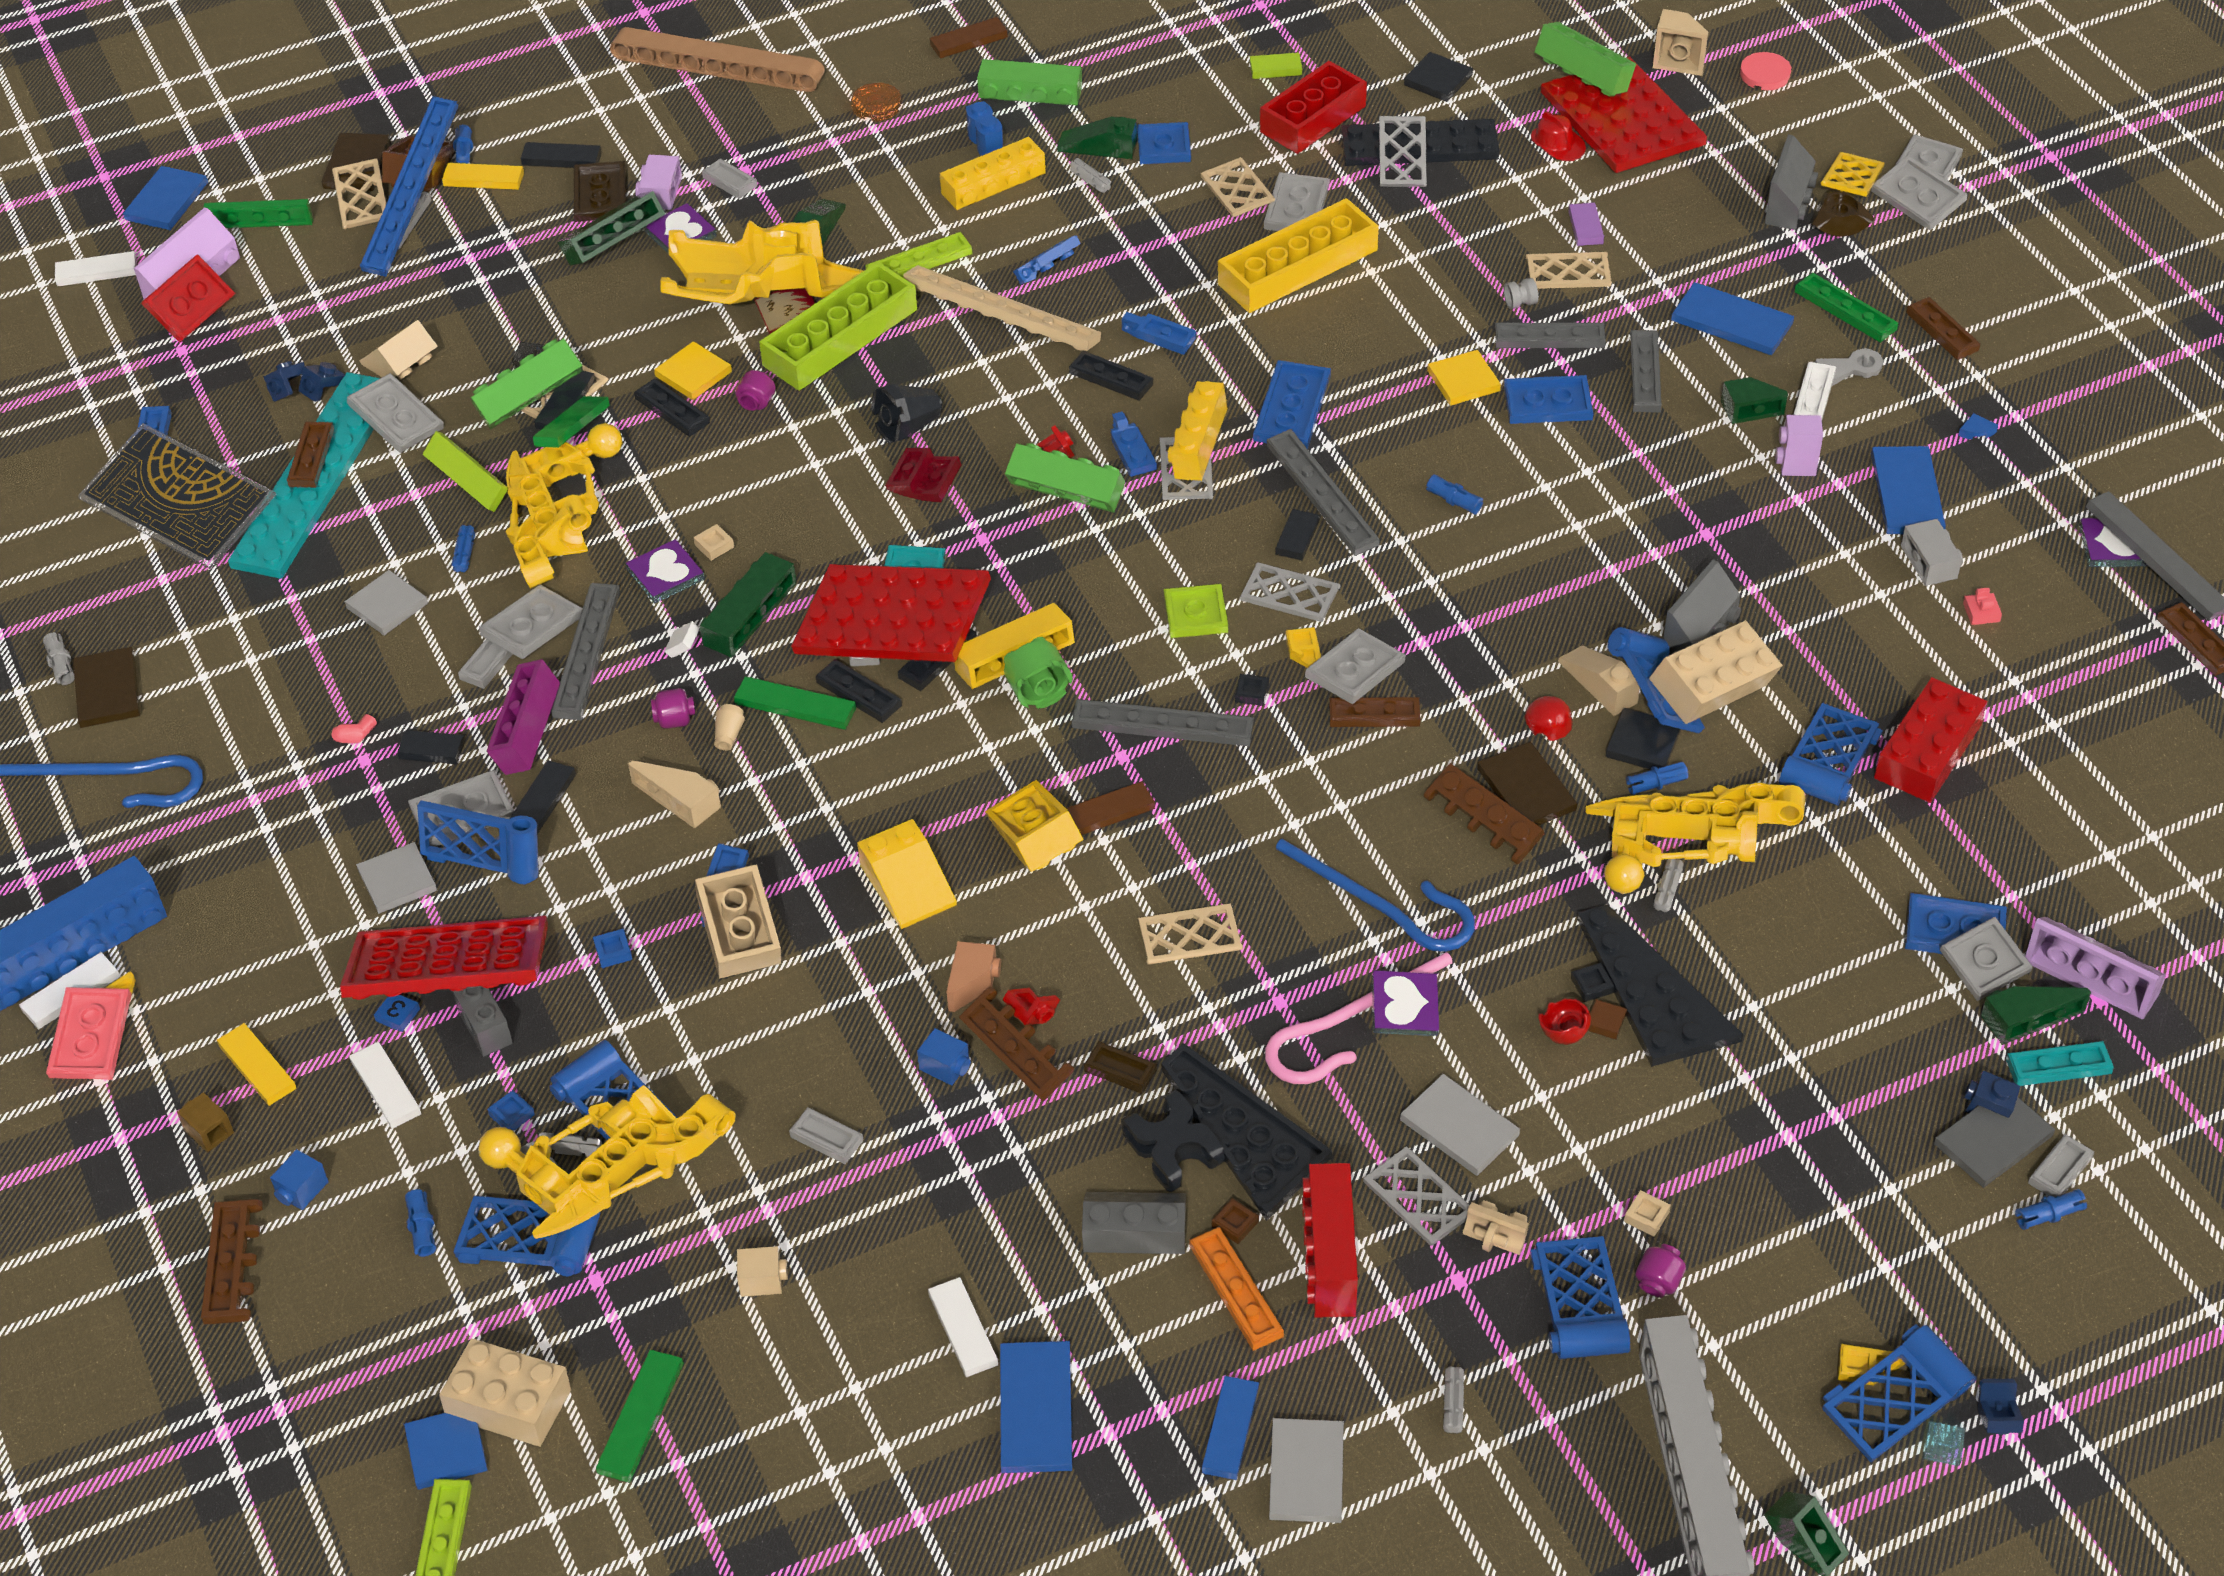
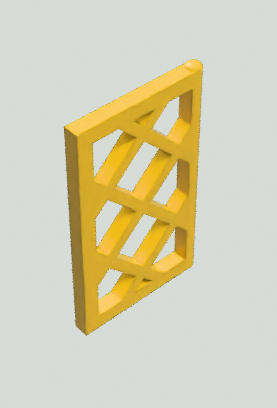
(1854, 161)

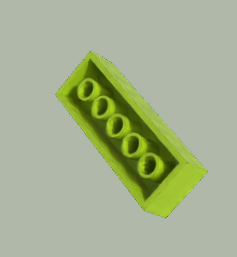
(838, 325)

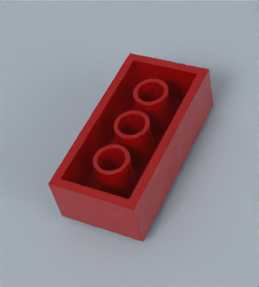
(1313, 107)
(1930, 739)
(1330, 1240)

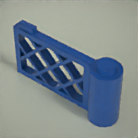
(1643, 655)
(1817, 776)
(515, 844)
(590, 1074)
(564, 1250)
(1588, 1331)
(1929, 1361)

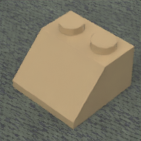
(1680, 43)
(401, 352)

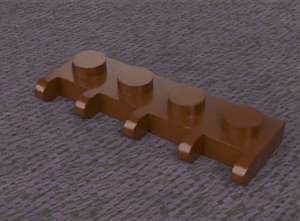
(1485, 810)
(1014, 1046)
(227, 1262)

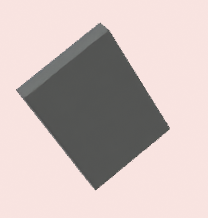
(1991, 1143)

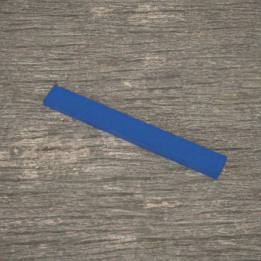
(409, 186)

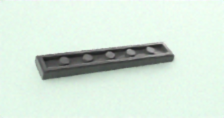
(1323, 492)
(2157, 555)
(585, 651)
(1163, 722)

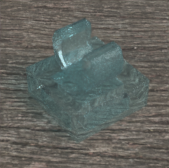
(1944, 1443)

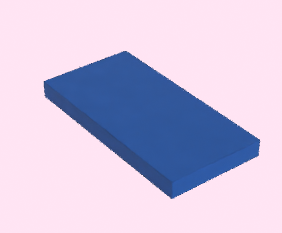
(1732, 318)
(1292, 401)
(1906, 486)
(1035, 1407)

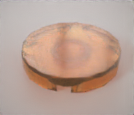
(876, 101)

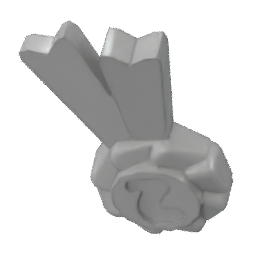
(1861, 363)

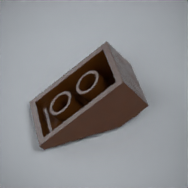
(395, 156)

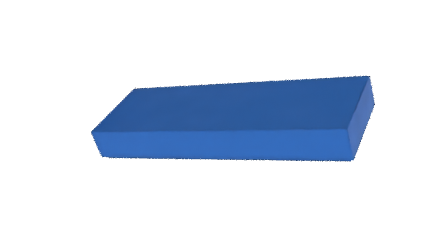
(1230, 1428)

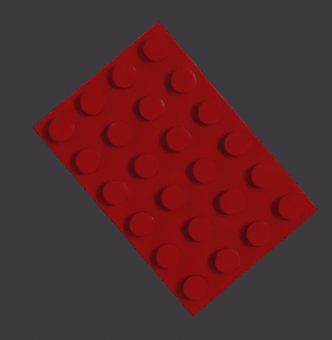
(1628, 126)
(892, 612)
(445, 957)

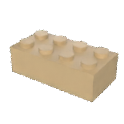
(1715, 672)

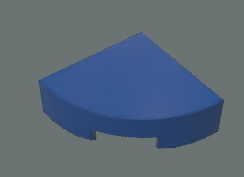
(1977, 426)

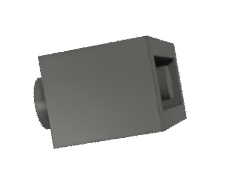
(483, 1019)

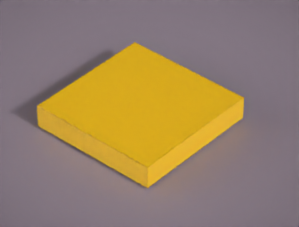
(693, 370)
(1464, 377)

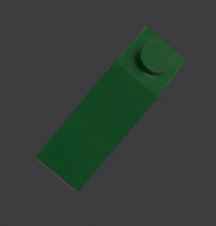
(1106, 138)
(825, 212)
(2030, 1009)

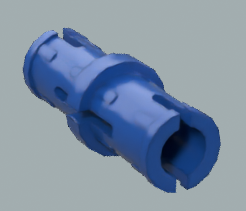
(1454, 494)
(2051, 1209)
(420, 1222)

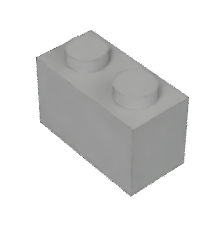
(1931, 552)

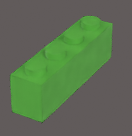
(1585, 58)
(1029, 82)
(527, 383)
(1065, 477)

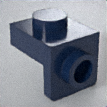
(317, 377)
(277, 381)
(1992, 1093)
(1999, 1406)

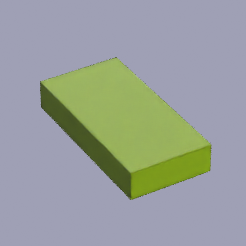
(1275, 65)

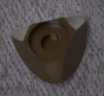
(1840, 214)

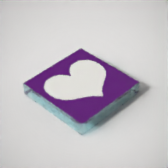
(681, 218)
(2104, 547)
(665, 571)
(1405, 1003)

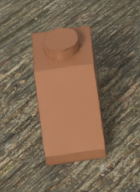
(971, 973)

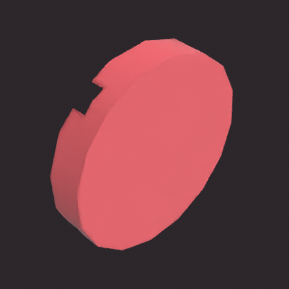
(1765, 70)

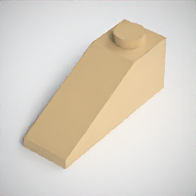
(1603, 677)
(677, 790)

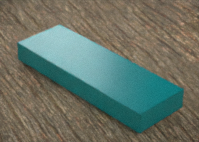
(2059, 1063)

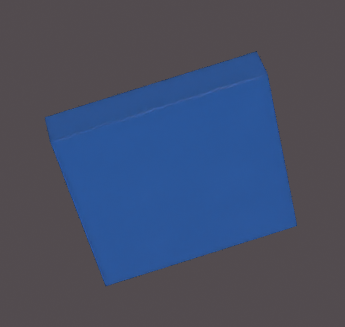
(1163, 143)
(444, 1448)

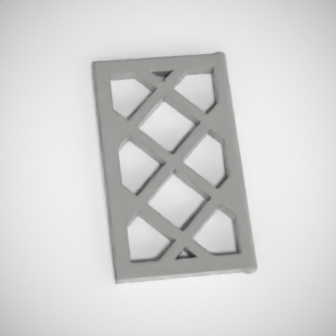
(1420, 139)
(1187, 491)
(1298, 608)
(1411, 1218)

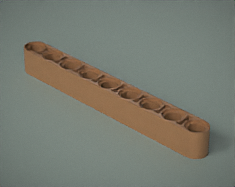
(717, 59)

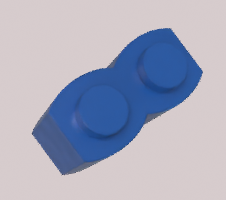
(984, 128)

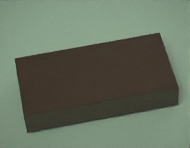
(1120, 1067)

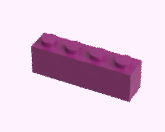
(523, 717)

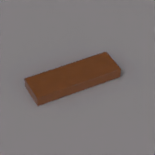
(968, 37)
(1943, 328)
(310, 454)
(2194, 636)
(1375, 712)
(1111, 808)

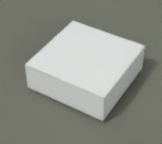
(682, 639)

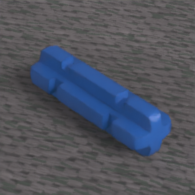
(463, 548)

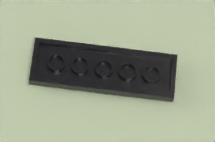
(1444, 142)

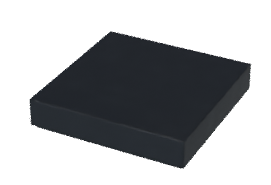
(1438, 76)
(1642, 740)

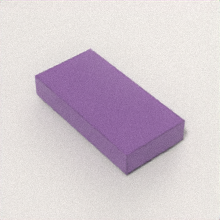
(1586, 224)

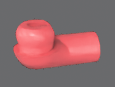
(354, 732)

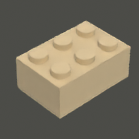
(738, 921)
(506, 1391)

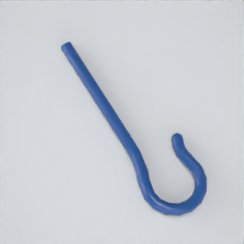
(121, 769)
(1389, 909)

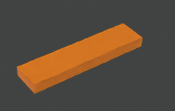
(1236, 1288)

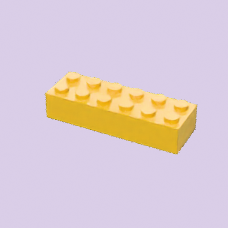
(1297, 255)

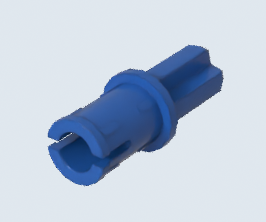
(463, 144)
(1657, 777)

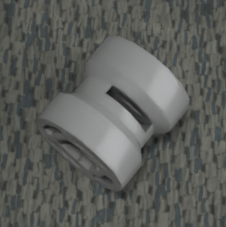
(1521, 293)

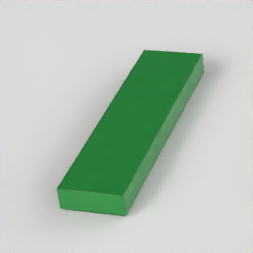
(262, 213)
(1846, 307)
(571, 421)
(795, 703)
(639, 1416)

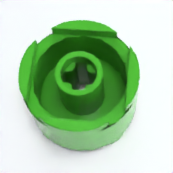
(1037, 673)

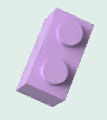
(663, 177)
(1800, 445)

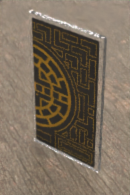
(177, 496)

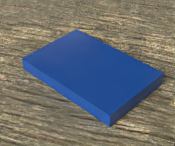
(165, 197)
(1548, 399)
(1938, 920)

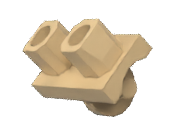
(1496, 1228)

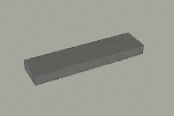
(1550, 335)
(1645, 371)

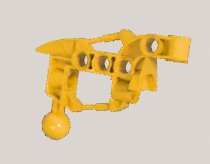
(557, 525)
(1721, 816)
(639, 1134)

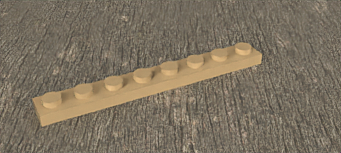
(1003, 308)

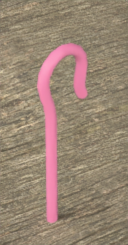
(1326, 1022)

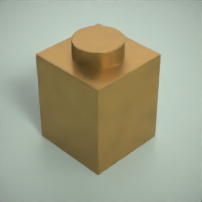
(205, 1122)

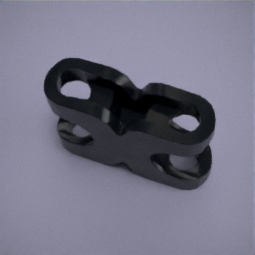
(1172, 1140)

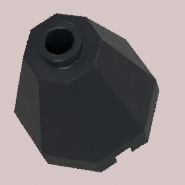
(904, 410)

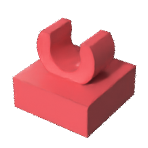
(1982, 607)

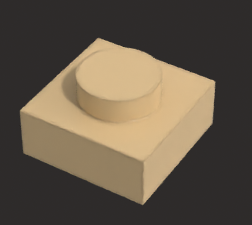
(713, 542)
(1647, 1213)

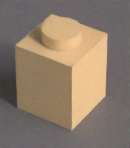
(760, 1271)

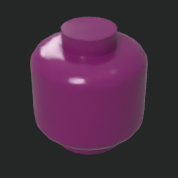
(755, 390)
(672, 708)
(1660, 1270)

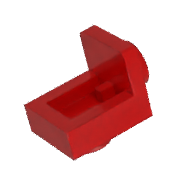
(1057, 441)
(1029, 1007)

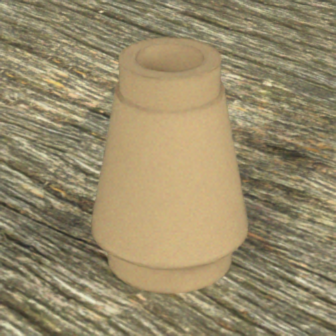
(727, 726)

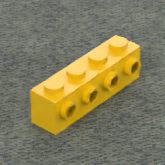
(992, 173)
(1198, 430)
(983, 656)

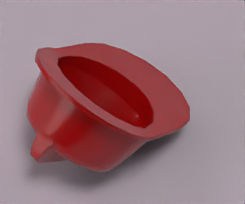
(1557, 138)

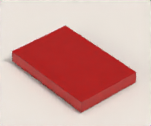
(188, 298)

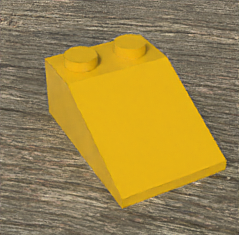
(1035, 825)
(905, 873)

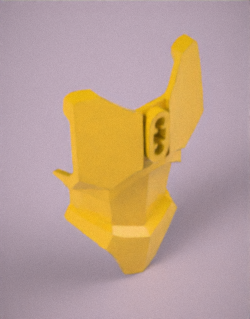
(756, 264)

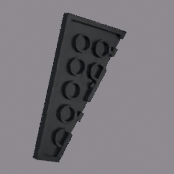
(1661, 1005)
(1258, 1141)

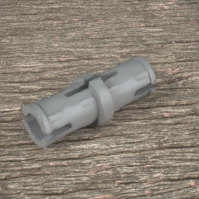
(58, 658)

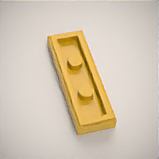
(483, 176)
(256, 1064)

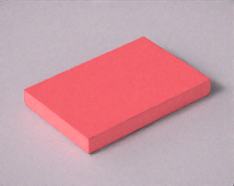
(89, 1033)

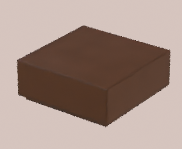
(1607, 1019)
(1235, 1221)

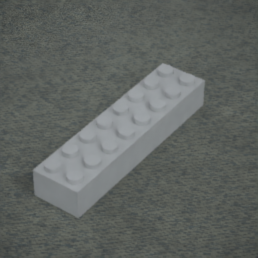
(1692, 1451)

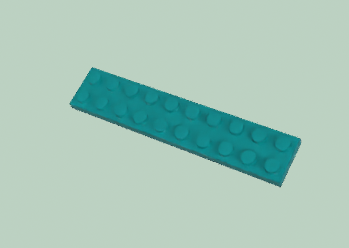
(291, 515)

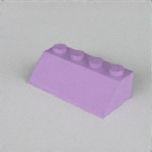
(199, 236)
(2094, 966)

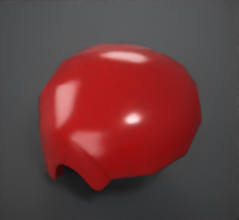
(1549, 717)
(1565, 1021)

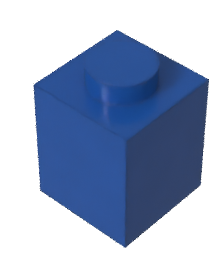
(943, 1057)
(298, 1180)

